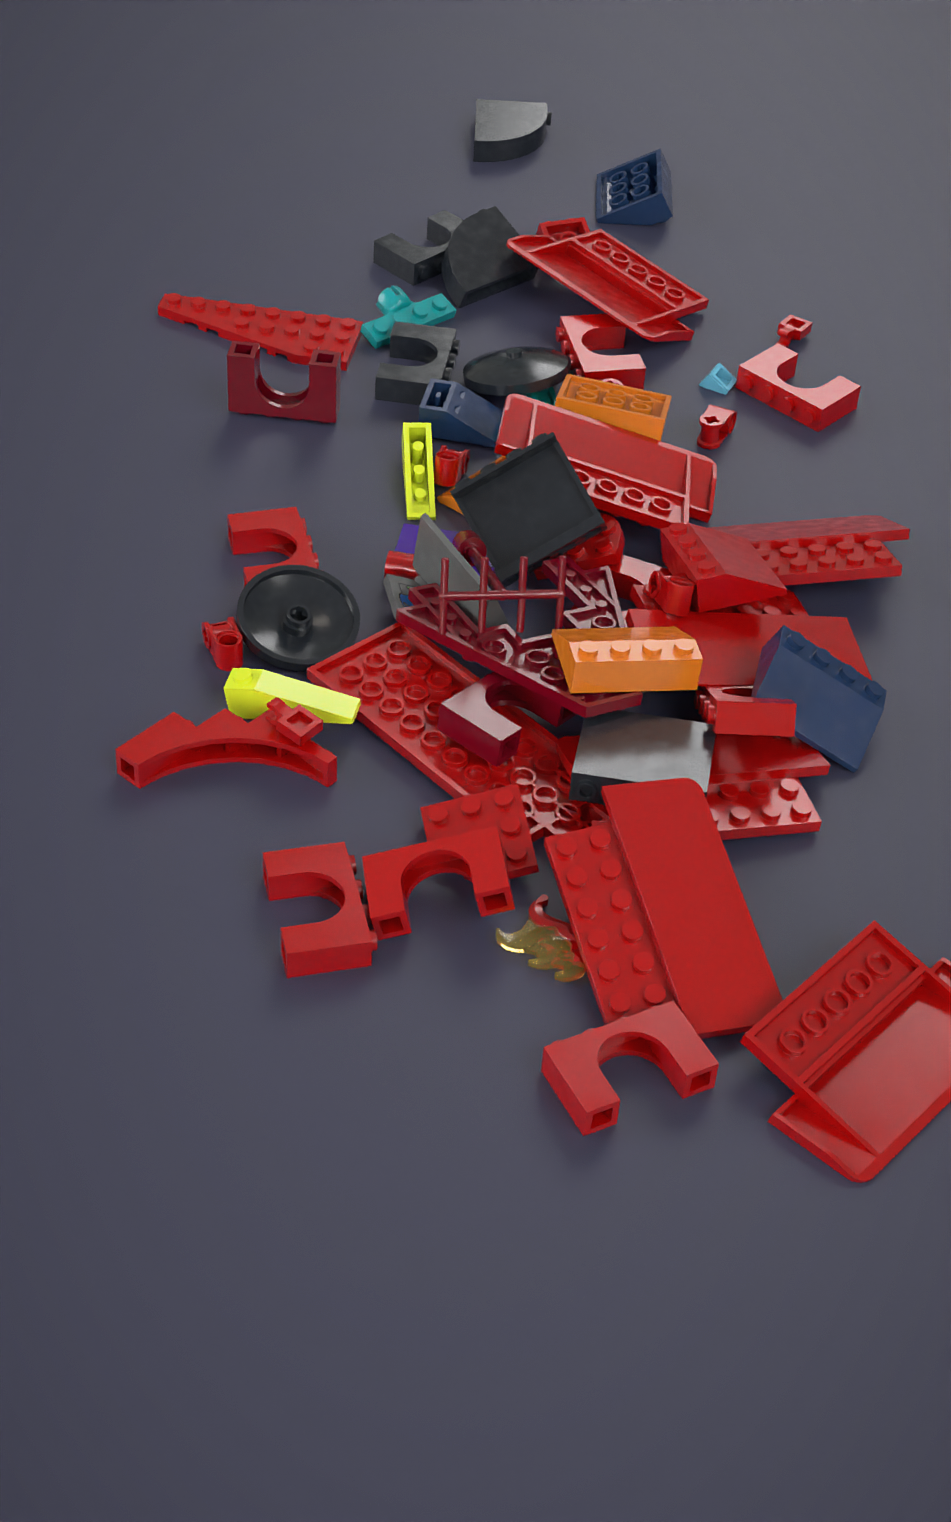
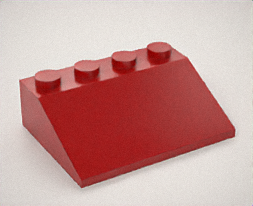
(720, 564)

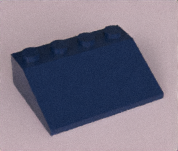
(635, 192)
(834, 701)

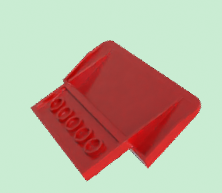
(616, 282)
(617, 467)
(825, 548)
(735, 635)
(752, 784)
(663, 911)
(861, 1053)

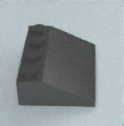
(429, 550)

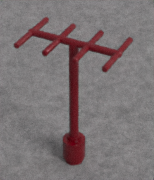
(474, 551)

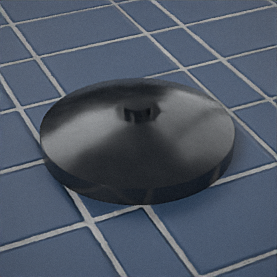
(516, 370)
(297, 616)

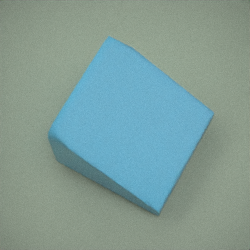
(718, 380)

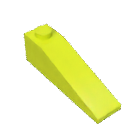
(418, 470)
(251, 689)

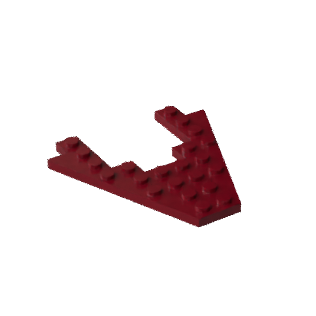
(531, 660)

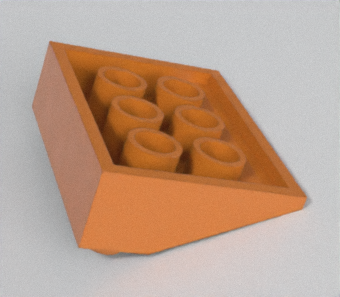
(616, 404)
(628, 659)

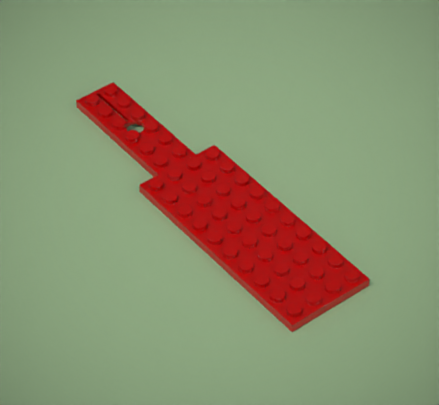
(400, 689)

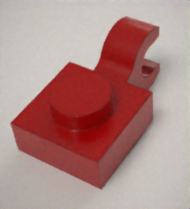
(793, 329)
(295, 723)

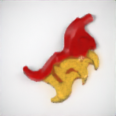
(548, 940)

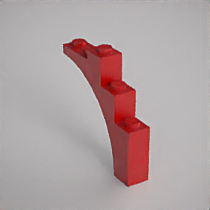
(223, 738)

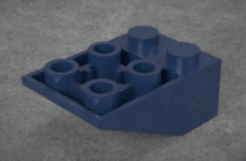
(459, 414)

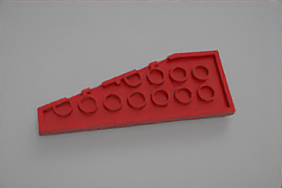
(274, 329)

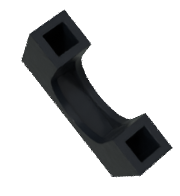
(416, 262)
(420, 343)

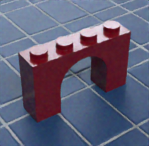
(252, 394)
(475, 725)

